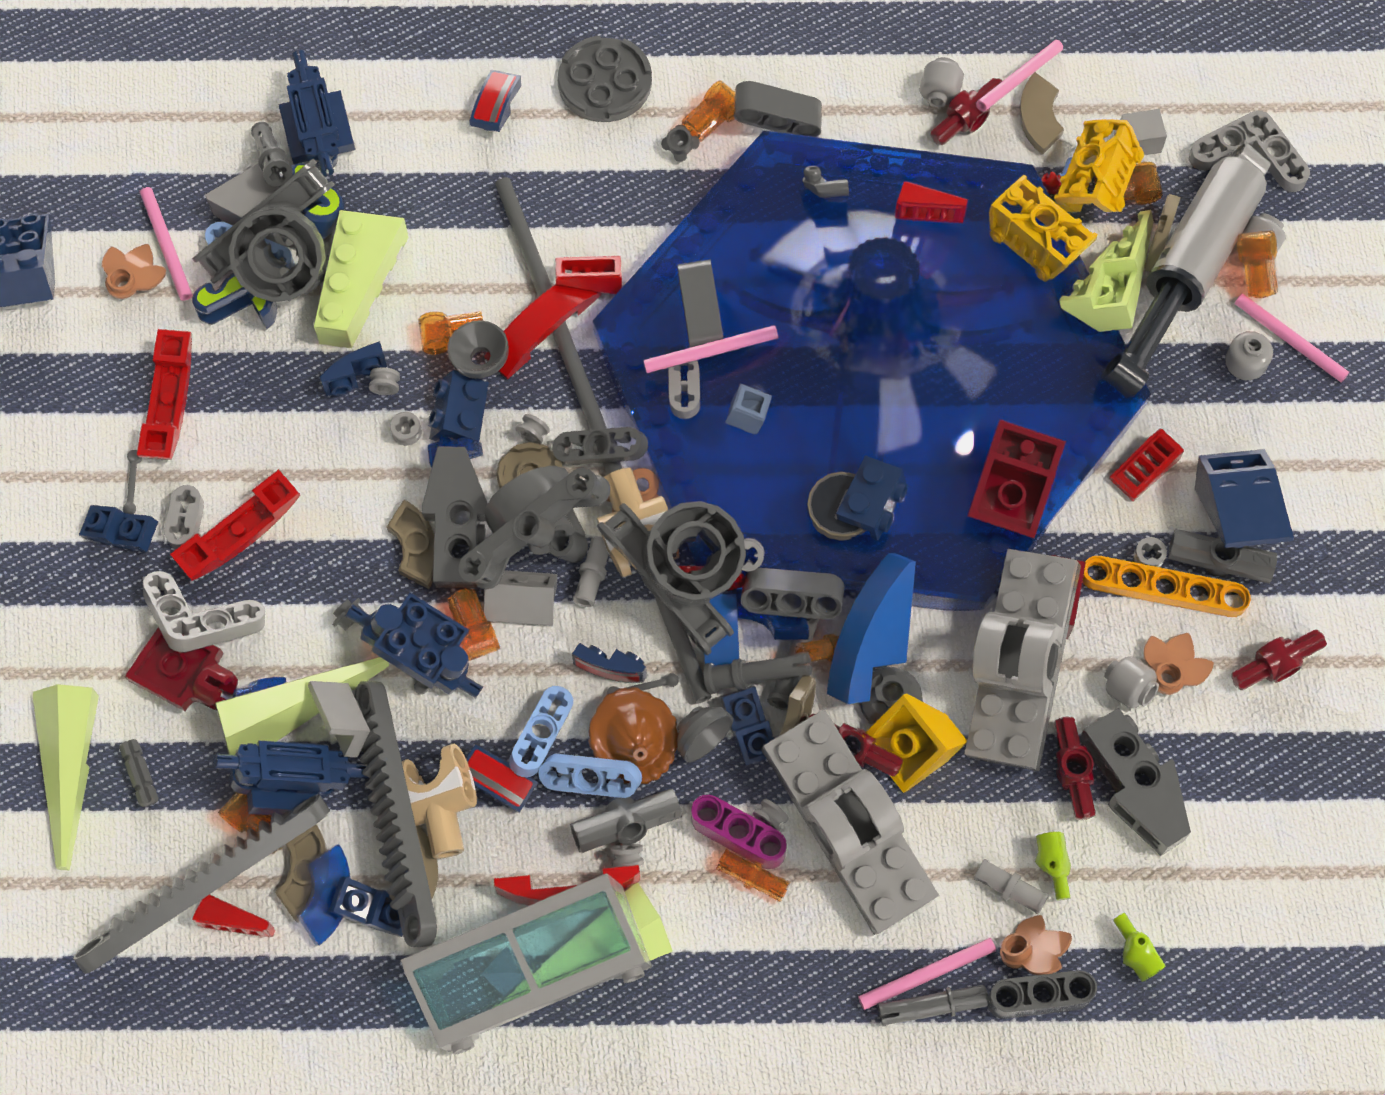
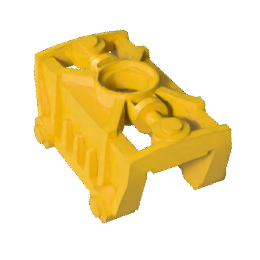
(1108, 161)
(1032, 240)

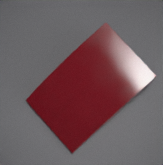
(1016, 479)

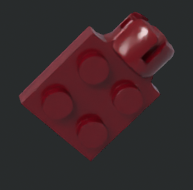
(182, 676)

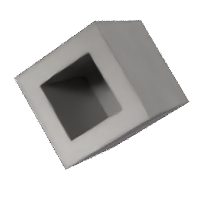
(1148, 130)

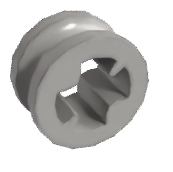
(384, 381)
(395, 427)
(532, 429)
(1149, 544)
(750, 565)
(771, 814)
(627, 855)

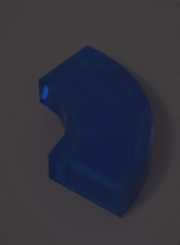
(780, 626)
(325, 876)

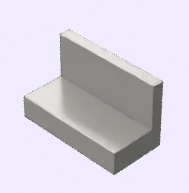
(522, 598)
(340, 715)

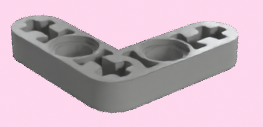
(1244, 132)
(189, 624)

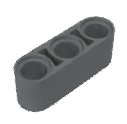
(777, 109)
(699, 302)
(771, 593)
(1056, 984)

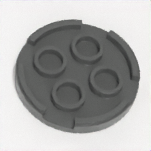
(604, 79)

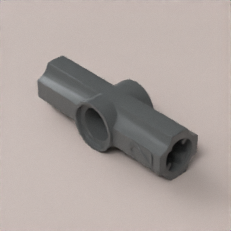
(1242, 562)
(626, 820)

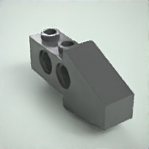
(453, 489)
(1151, 811)

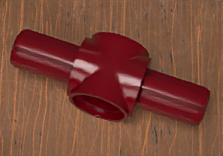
(963, 114)
(1278, 659)
(870, 752)
(1077, 784)

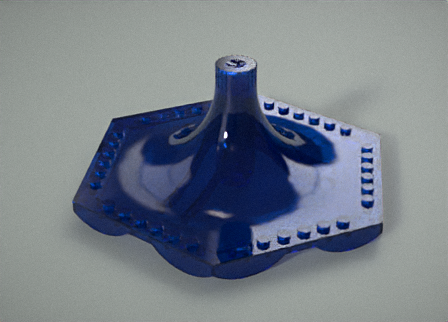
(885, 349)

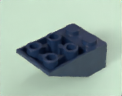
(26, 260)
(1243, 498)

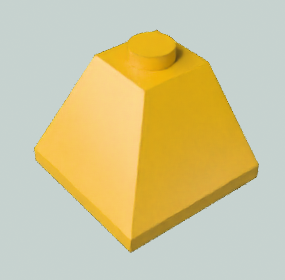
(919, 736)

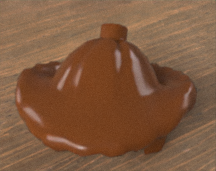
(635, 729)

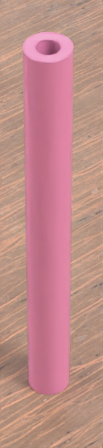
(1019, 75)
(166, 244)
(1291, 338)
(711, 349)
(927, 973)

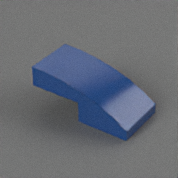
(727, 648)

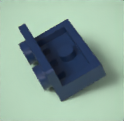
(458, 407)
(873, 497)

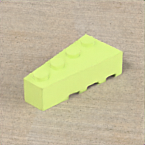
(357, 266)

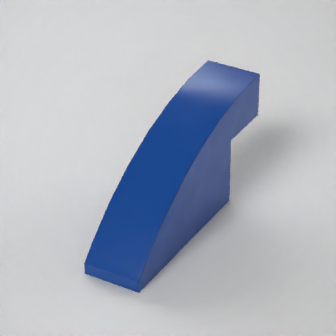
(874, 630)

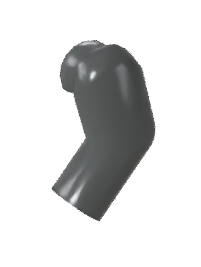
(821, 187)

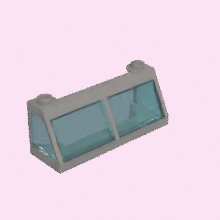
(526, 962)

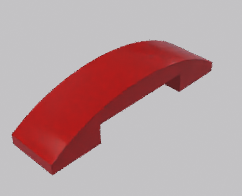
(540, 320)
(168, 395)
(239, 529)
(521, 888)

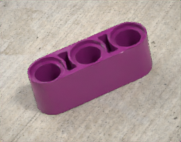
(730, 816)

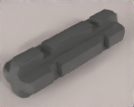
(138, 773)

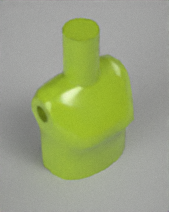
(1054, 860)
(1138, 950)

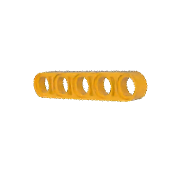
(1182, 583)

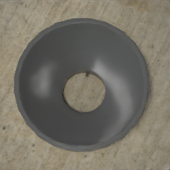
(478, 337)
(878, 704)
(702, 731)

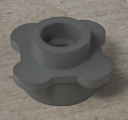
(678, 134)
(341, 611)

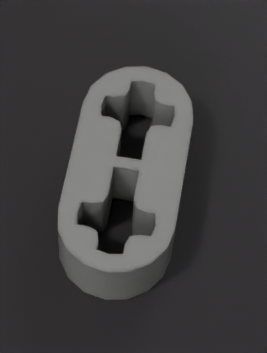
(692, 385)
(176, 515)

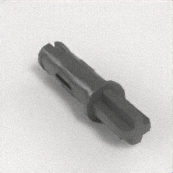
(933, 1005)

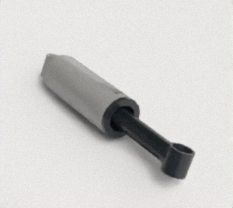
(1192, 259)

